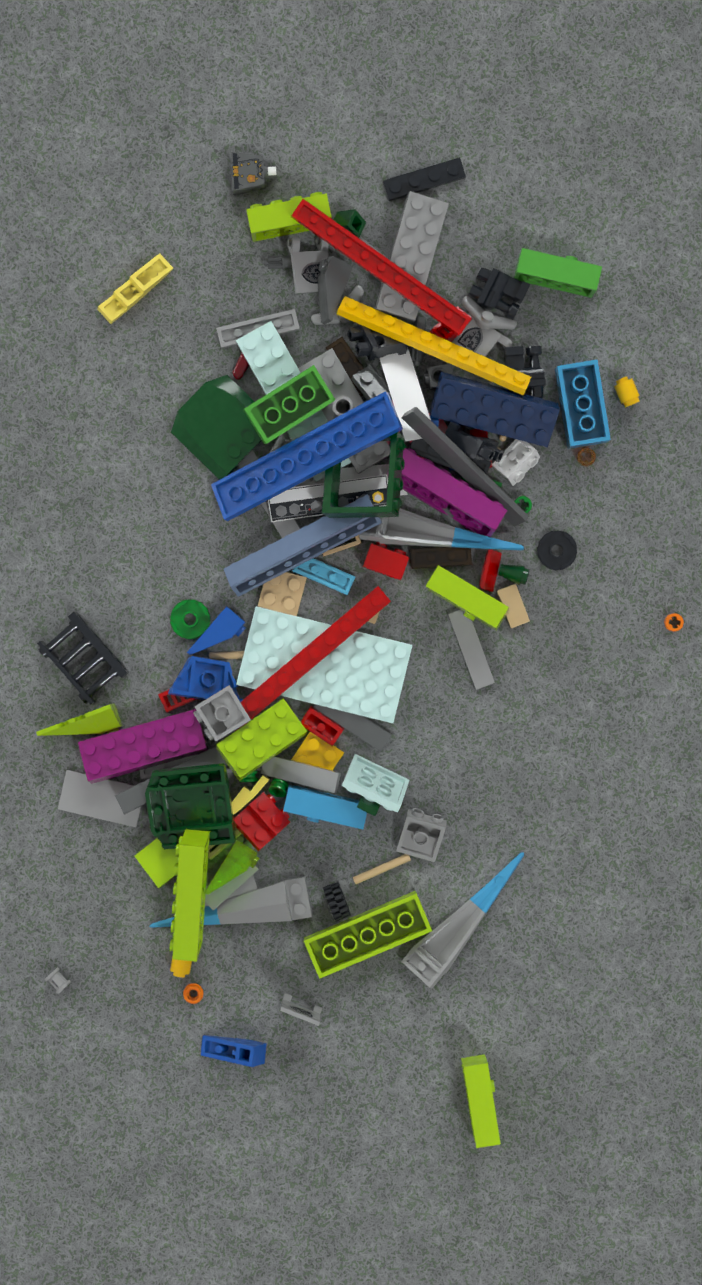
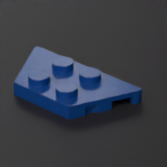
(203, 678)

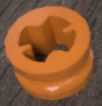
(679, 618)

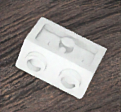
(517, 461)

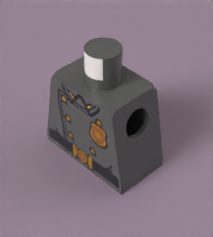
(249, 172)

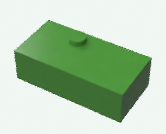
(557, 272)
(289, 404)

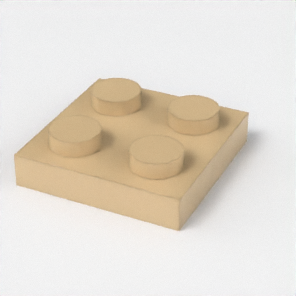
(283, 593)

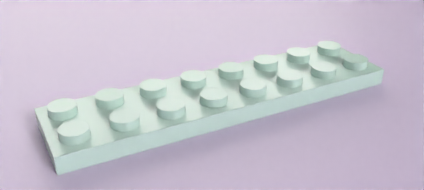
(272, 368)

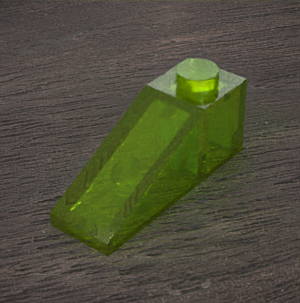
(236, 863)

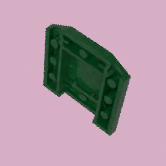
(216, 426)
(192, 801)

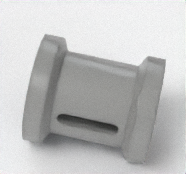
(57, 980)

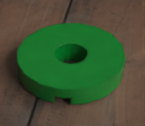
(178, 615)

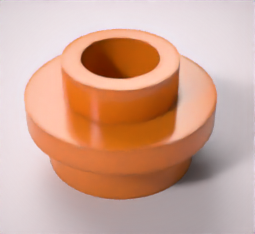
(186, 993)

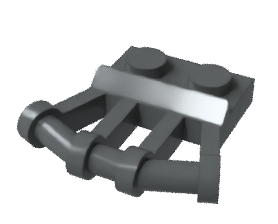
(371, 381)

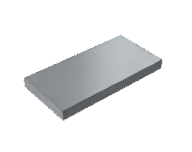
(95, 799)

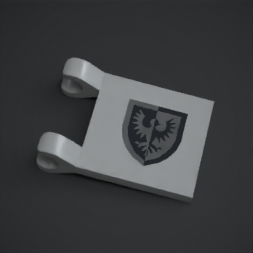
(306, 264)
(480, 340)
(299, 1011)

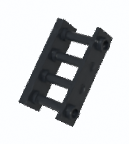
(102, 654)

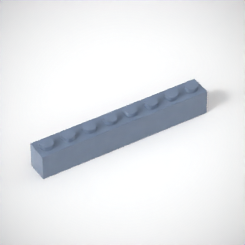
(297, 549)

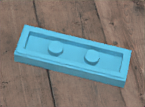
(326, 575)

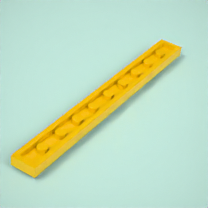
(433, 345)

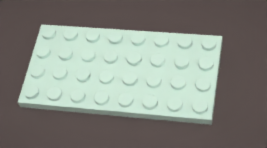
(356, 677)

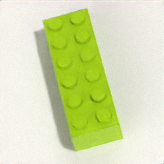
(190, 895)
(367, 934)

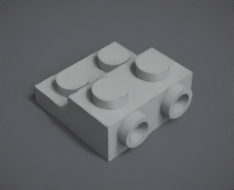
(221, 714)
(421, 834)

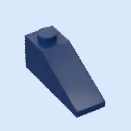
(222, 629)
(234, 1050)

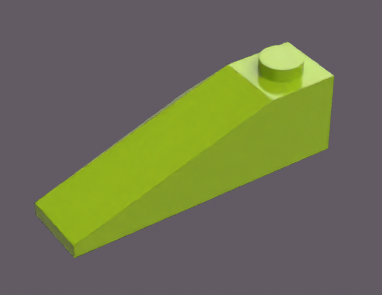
(94, 722)

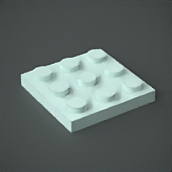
(375, 783)

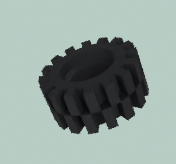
(336, 901)

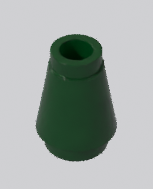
(514, 573)

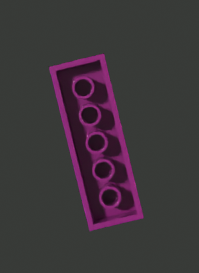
(439, 489)
(142, 746)

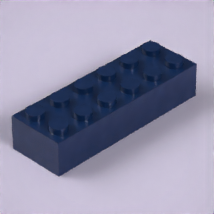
(494, 409)

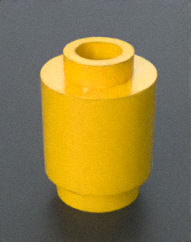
(627, 391)
(180, 967)

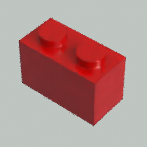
(386, 561)

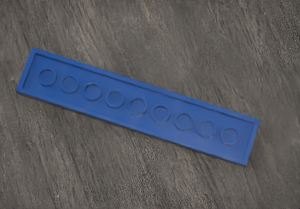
(307, 456)

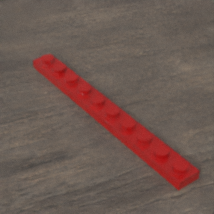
(380, 267)
(314, 652)

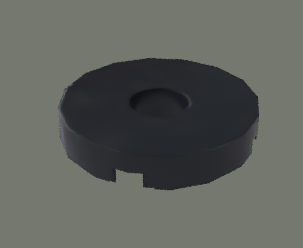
(557, 538)

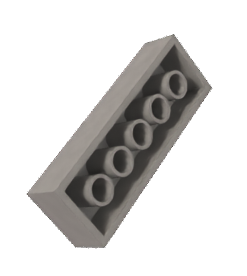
(413, 250)

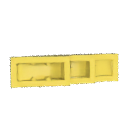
(135, 288)
(247, 794)

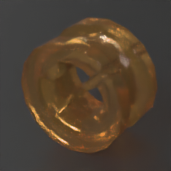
(586, 463)

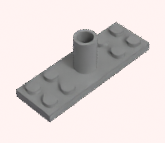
(345, 394)

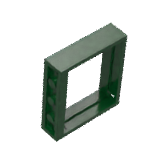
(395, 485)

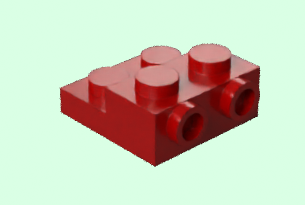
(261, 821)

